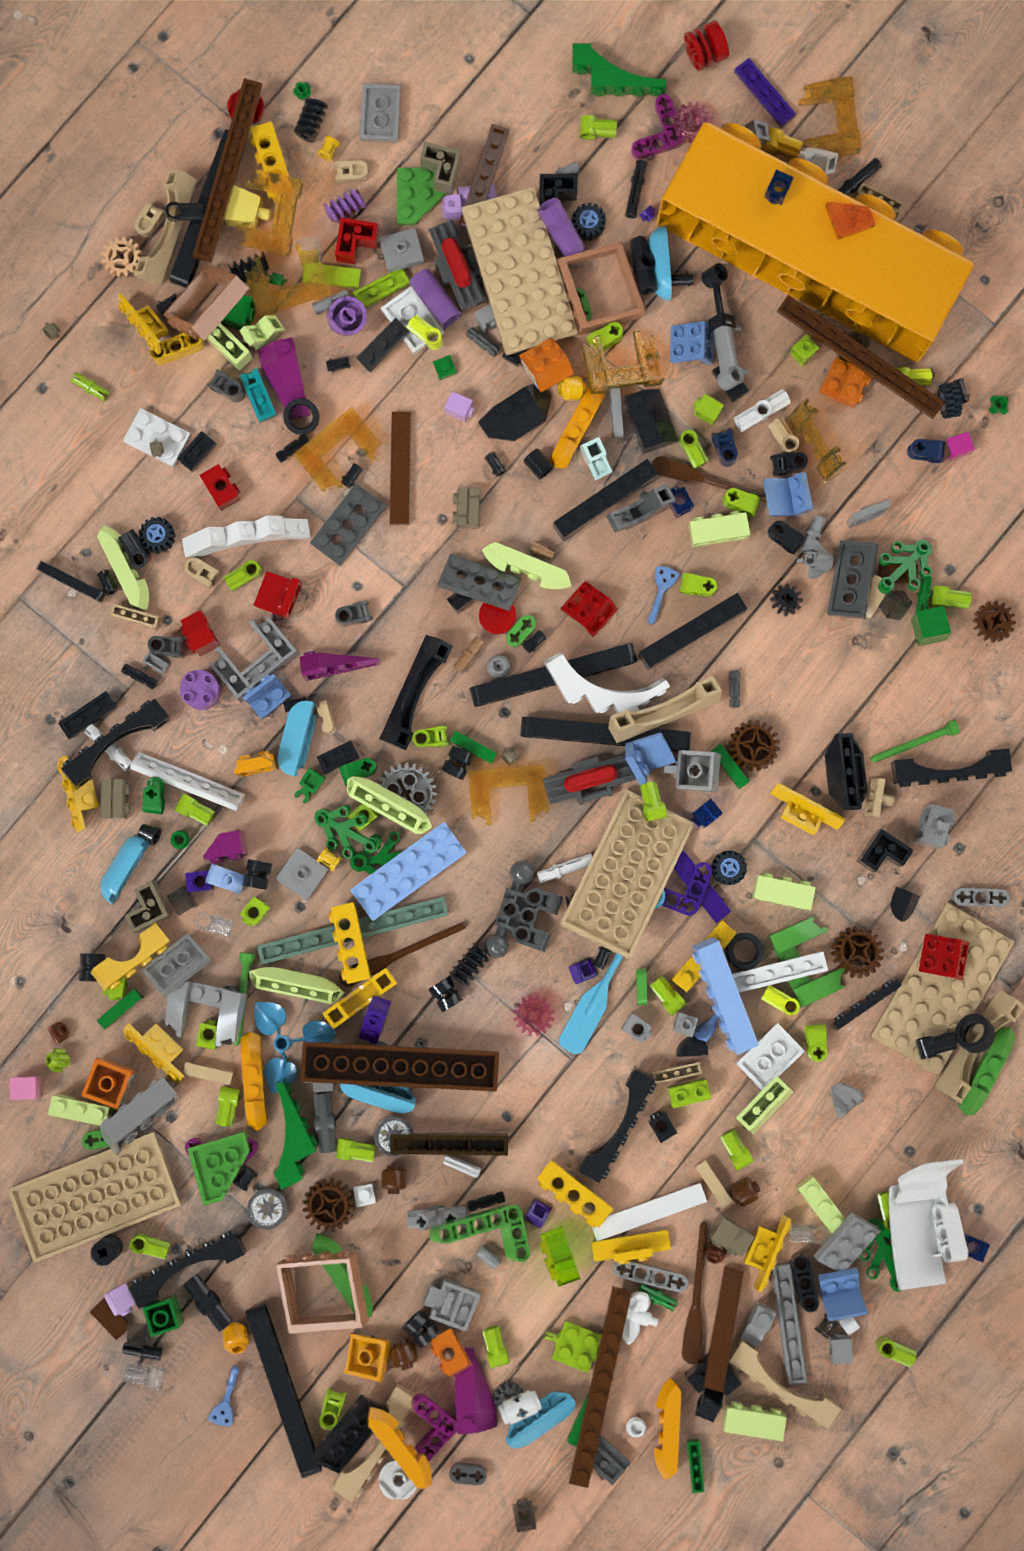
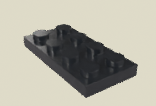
(346, 1436)

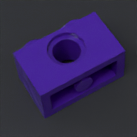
(374, 1019)

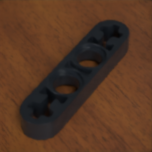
(70, 581)

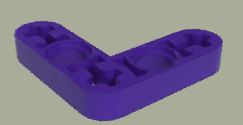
(689, 895)

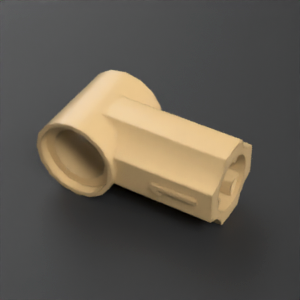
(783, 435)

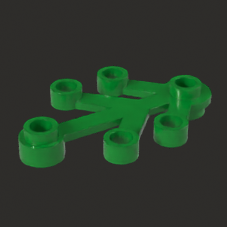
(907, 563)
(344, 830)
(381, 858)
(883, 1251)

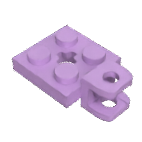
(453, 203)

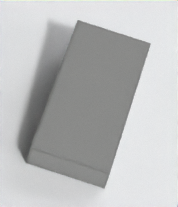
(155, 662)

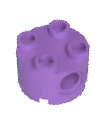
(346, 316)
(200, 689)

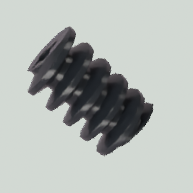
(309, 119)
(238, 270)
(470, 965)
(106, 1250)

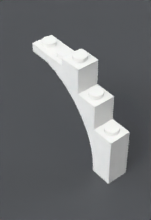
(244, 532)
(574, 687)

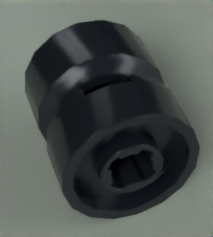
(459, 756)
(257, 874)
(88, 962)
(438, 990)
(415, 1323)

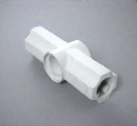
(771, 404)

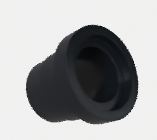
(150, 833)

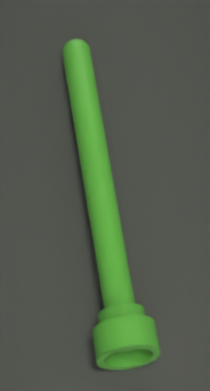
(951, 728)
(246, 961)

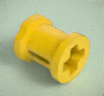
(328, 148)
(329, 859)

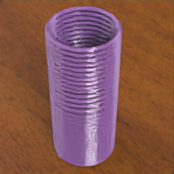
(564, 232)
(435, 298)

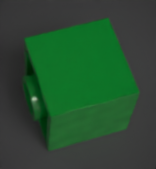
(241, 314)
(931, 626)
(163, 1315)

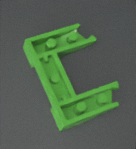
(784, 946)

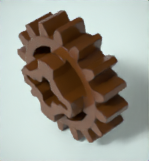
(986, 618)

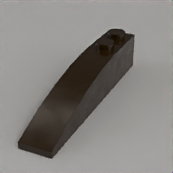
(450, 1144)

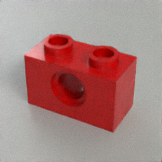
(212, 479)

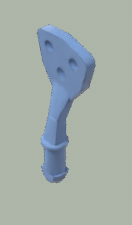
(662, 587)
(706, 1029)
(225, 1405)

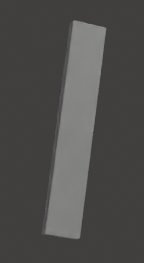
(789, 1324)

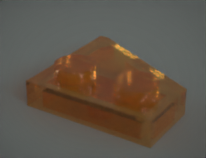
(849, 218)

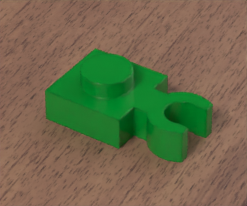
(311, 784)

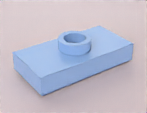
(225, 878)

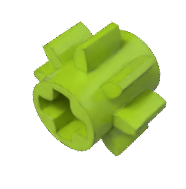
(57, 1060)

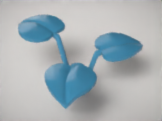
(269, 1018)

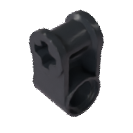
(787, 463)
(787, 538)

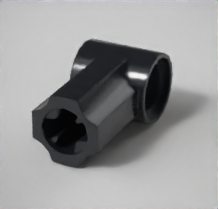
(187, 211)
(133, 547)
(931, 1046)

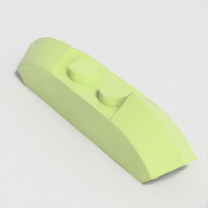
(518, 562)
(135, 589)
(388, 804)
(296, 984)

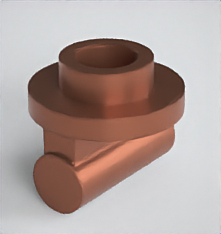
(58, 1032)
(714, 1254)

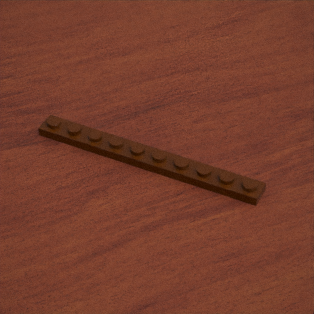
(227, 170)
(860, 357)
(600, 1387)

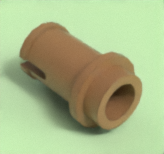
(542, 550)

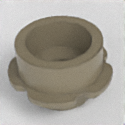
(51, 331)
(156, 448)
(509, 756)

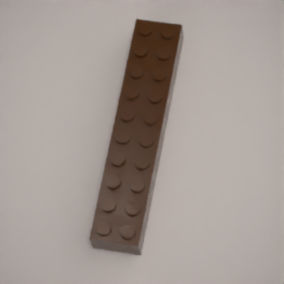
(399, 1066)

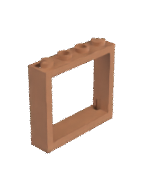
(194, 294)
(582, 325)
(321, 1323)

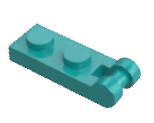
(258, 396)

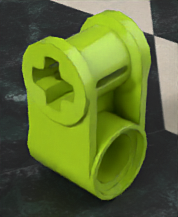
(606, 338)
(742, 502)
(693, 585)
(432, 736)
(816, 1039)
(333, 1405)

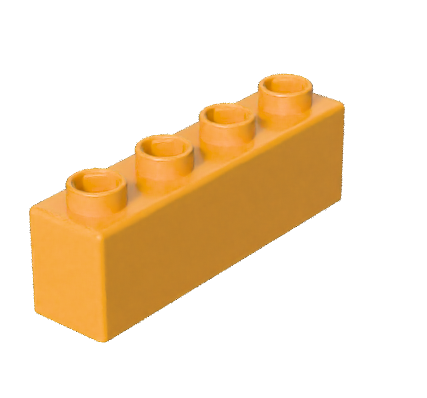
(875, 281)

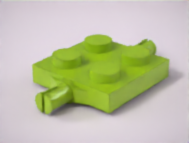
(575, 1346)

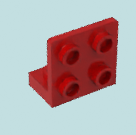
(277, 594)
(589, 608)
(944, 956)

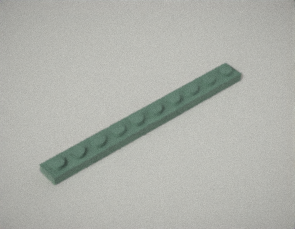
(324, 938)

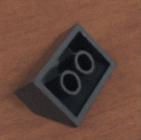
(650, 420)

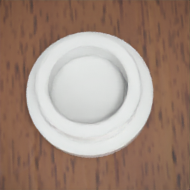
(636, 1427)

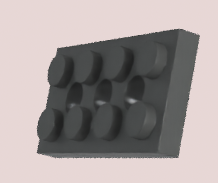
(345, 512)
(475, 571)
(861, 588)

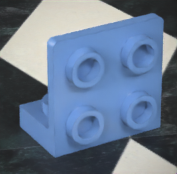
(692, 343)
(788, 495)
(267, 696)
(647, 755)
(841, 1294)

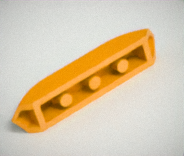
(576, 429)
(253, 1081)
(667, 1454)
(405, 1455)

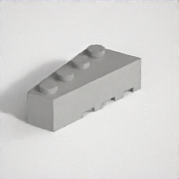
(137, 1114)

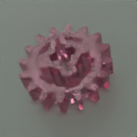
(693, 119)
(525, 1020)

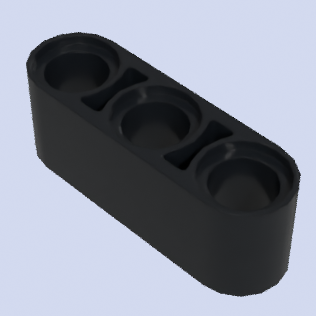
(809, 1290)

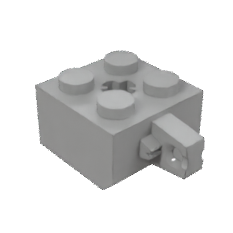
(685, 770)
(934, 826)

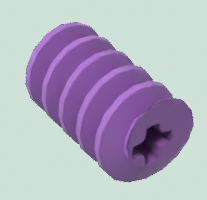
(344, 205)

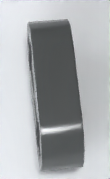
(466, 1478)

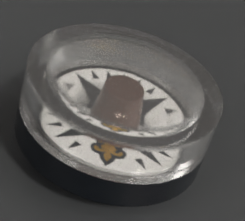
(386, 1126)
(267, 1208)

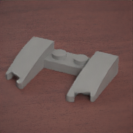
(279, 654)
(229, 1001)

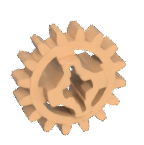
(121, 248)

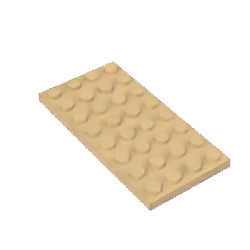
(519, 271)
(626, 876)
(936, 1003)
(94, 1197)

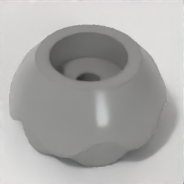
(498, 672)

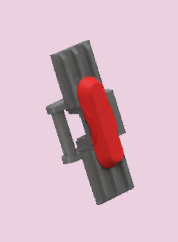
(454, 267)
(587, 775)

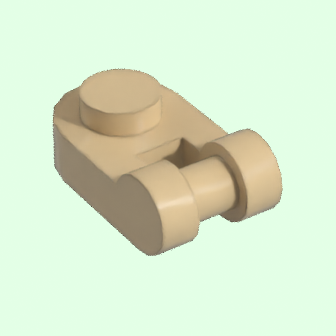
(357, 171)
(145, 225)
(195, 567)
(324, 711)

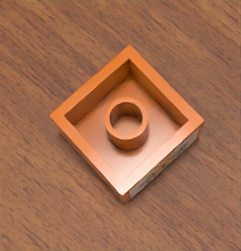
(546, 364)
(108, 1083)

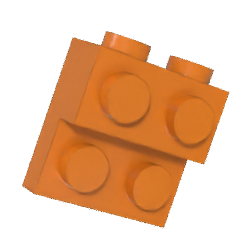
(845, 383)

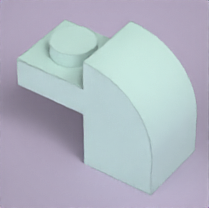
(594, 456)

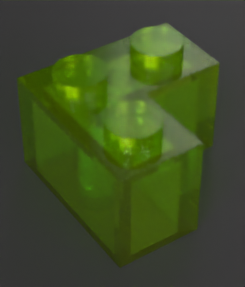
(559, 1257)

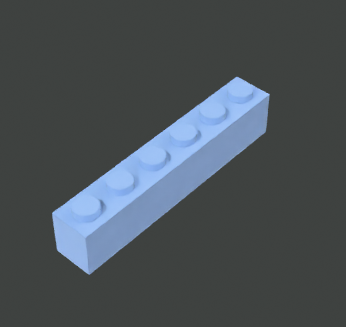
(725, 996)

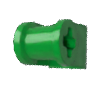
(356, 769)
(154, 796)

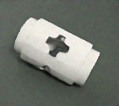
(527, 1403)

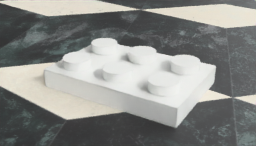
(404, 308)
(149, 427)
(771, 1057)

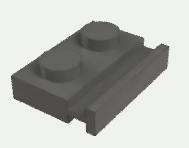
(609, 1461)

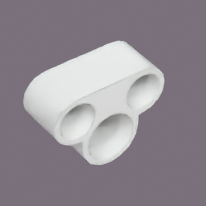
(849, 1325)

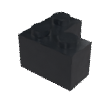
(557, 186)
(884, 846)
(696, 1374)

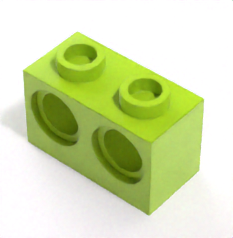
(689, 1093)

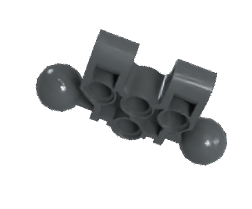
(521, 874)

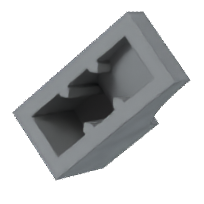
(758, 1323)

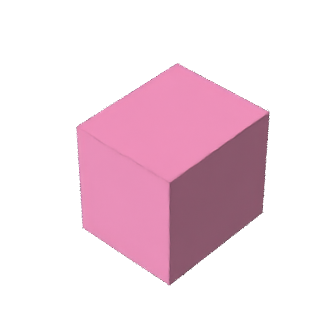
(25, 1087)

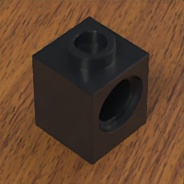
(664, 1134)
(709, 1404)

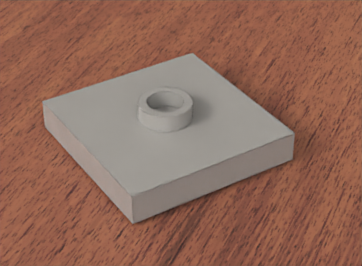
(401, 250)
(868, 513)
(302, 874)

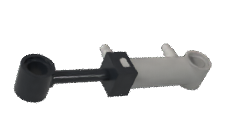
(723, 326)

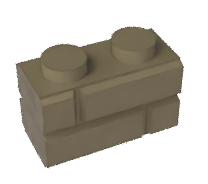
(467, 508)
(114, 798)

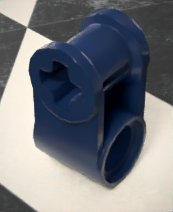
(724, 443)
(930, 450)

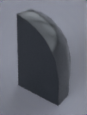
(459, 602)
(903, 903)
(691, 1047)

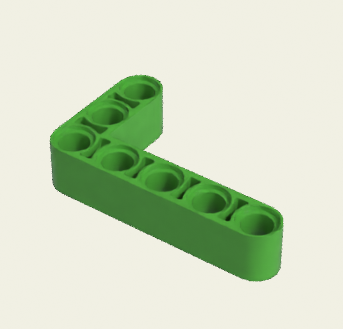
(485, 1224)

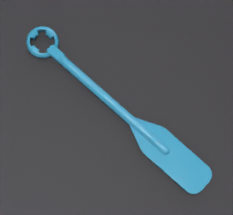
(590, 1009)

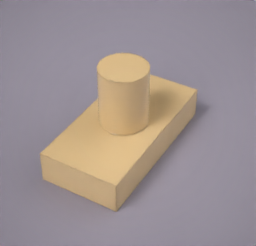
(877, 798)

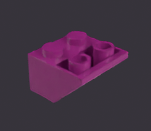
(227, 845)

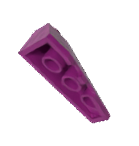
(283, 371)
(322, 665)
(474, 1401)

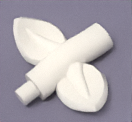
(637, 1316)

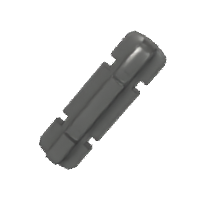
(482, 341)
(734, 689)

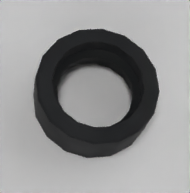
(287, 420)
(759, 951)
(963, 1027)

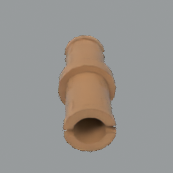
(469, 654)

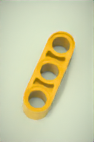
(170, 355)

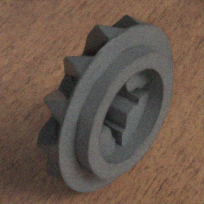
(509, 1388)

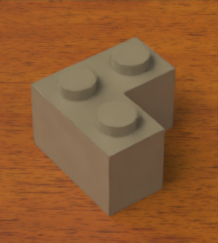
(444, 162)
(153, 908)
(730, 1235)

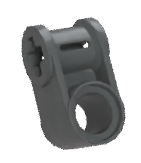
(223, 385)
(355, 614)
(168, 646)

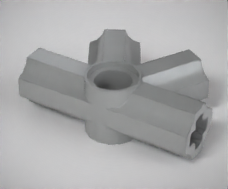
(427, 1218)

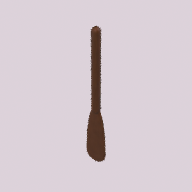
(680, 471)
(381, 962)
(693, 1331)

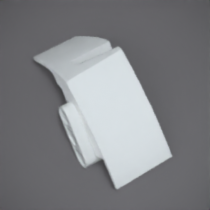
(924, 1226)

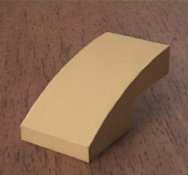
(875, 596)

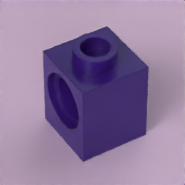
(191, 882)

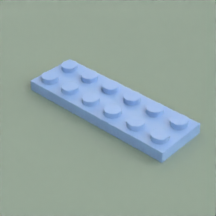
(408, 871)

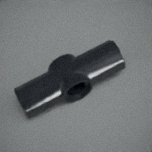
(643, 265)
(208, 1302)

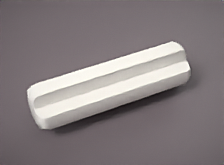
(462, 1165)

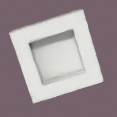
(364, 1194)

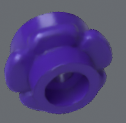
(648, 213)

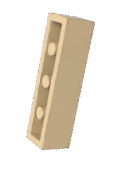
(894, 203)
(135, 616)
(677, 1072)
(208, 1073)
(713, 1183)

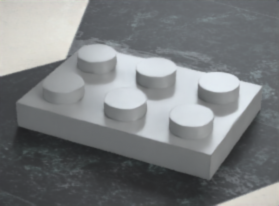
(380, 113)
(176, 965)
(847, 1243)

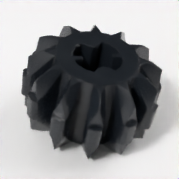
(791, 595)

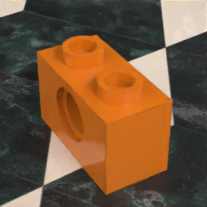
(460, 1359)

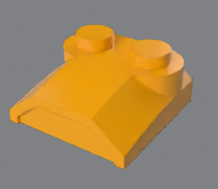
(253, 765)
(367, 1357)

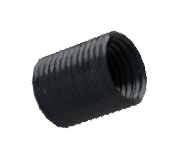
(538, 463)

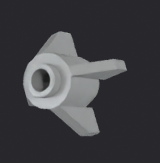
(817, 560)
(845, 1098)

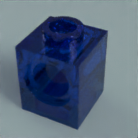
(778, 180)
(687, 506)
(706, 814)
(980, 1250)

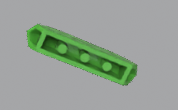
(987, 1071)
(339, 1272)

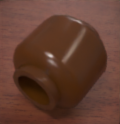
(393, 1179)
(745, 1191)
(404, 1354)

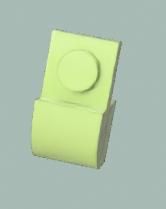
(262, 333)

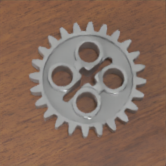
(421, 784)

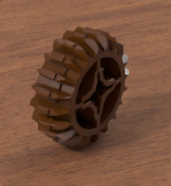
(762, 746)
(852, 946)
(331, 1212)

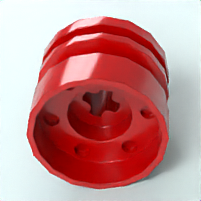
(706, 45)

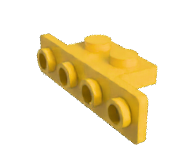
(146, 323)
(78, 800)
(804, 812)
(158, 1048)
(631, 1247)
(764, 1250)

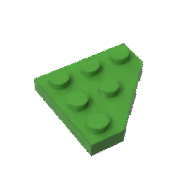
(415, 194)
(218, 1165)

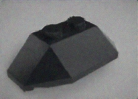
(516, 414)
(846, 772)

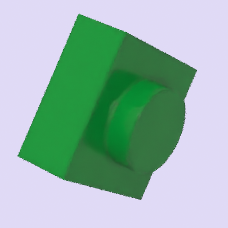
(444, 367)

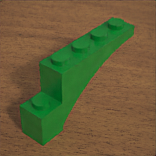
(609, 79)
(297, 1141)

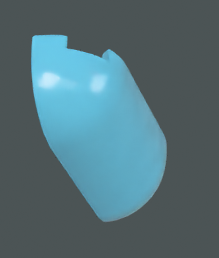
(659, 250)
(297, 737)
(122, 867)
(386, 1097)
(554, 1410)

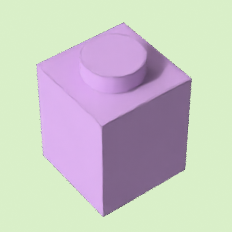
(459, 406)
(120, 1300)

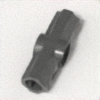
(325, 1122)

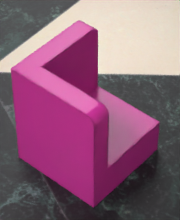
(960, 445)

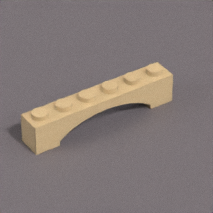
(153, 267)
(632, 723)
(956, 1077)
(820, 1409)
(350, 1480)

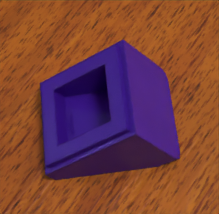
(582, 971)
(537, 1213)

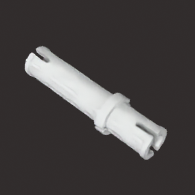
(114, 753)
(559, 870)

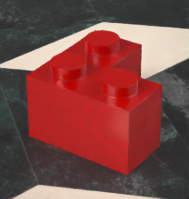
(353, 235)
(199, 633)

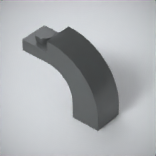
(642, 510)

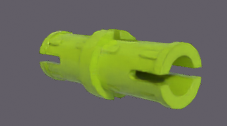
(90, 386)

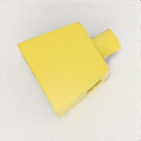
(245, 209)

